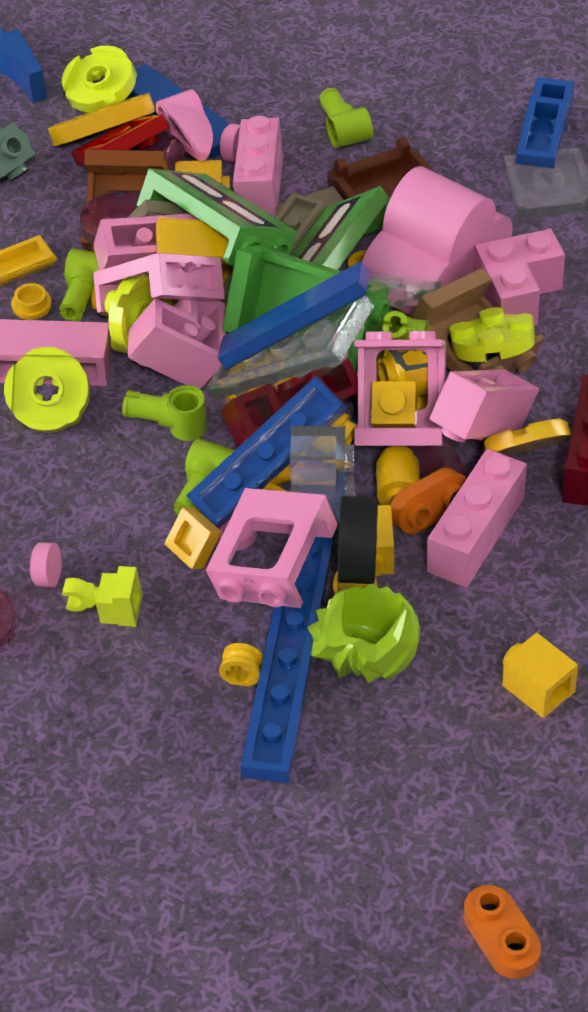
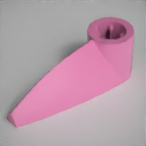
(188, 122)

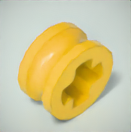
(241, 664)

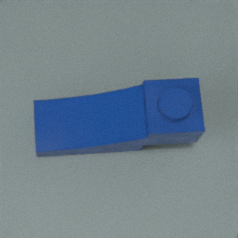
(21, 65)
(545, 122)

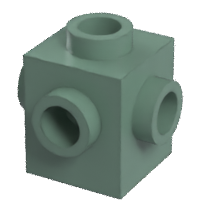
(14, 151)

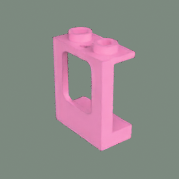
(169, 276)
(427, 431)
(272, 511)

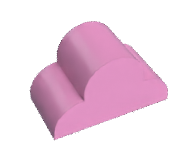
(433, 229)

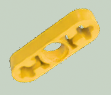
(101, 119)

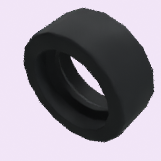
(357, 539)

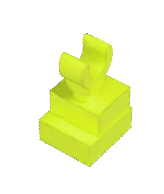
(116, 598)

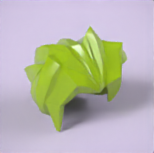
(366, 632)

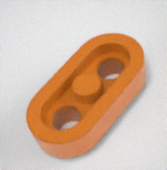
(425, 500)
(499, 928)

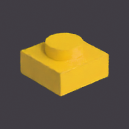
(394, 404)
(193, 538)

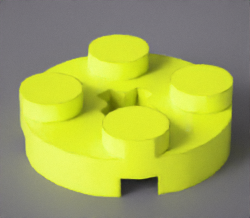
(114, 88)
(125, 307)
(492, 334)
(31, 372)

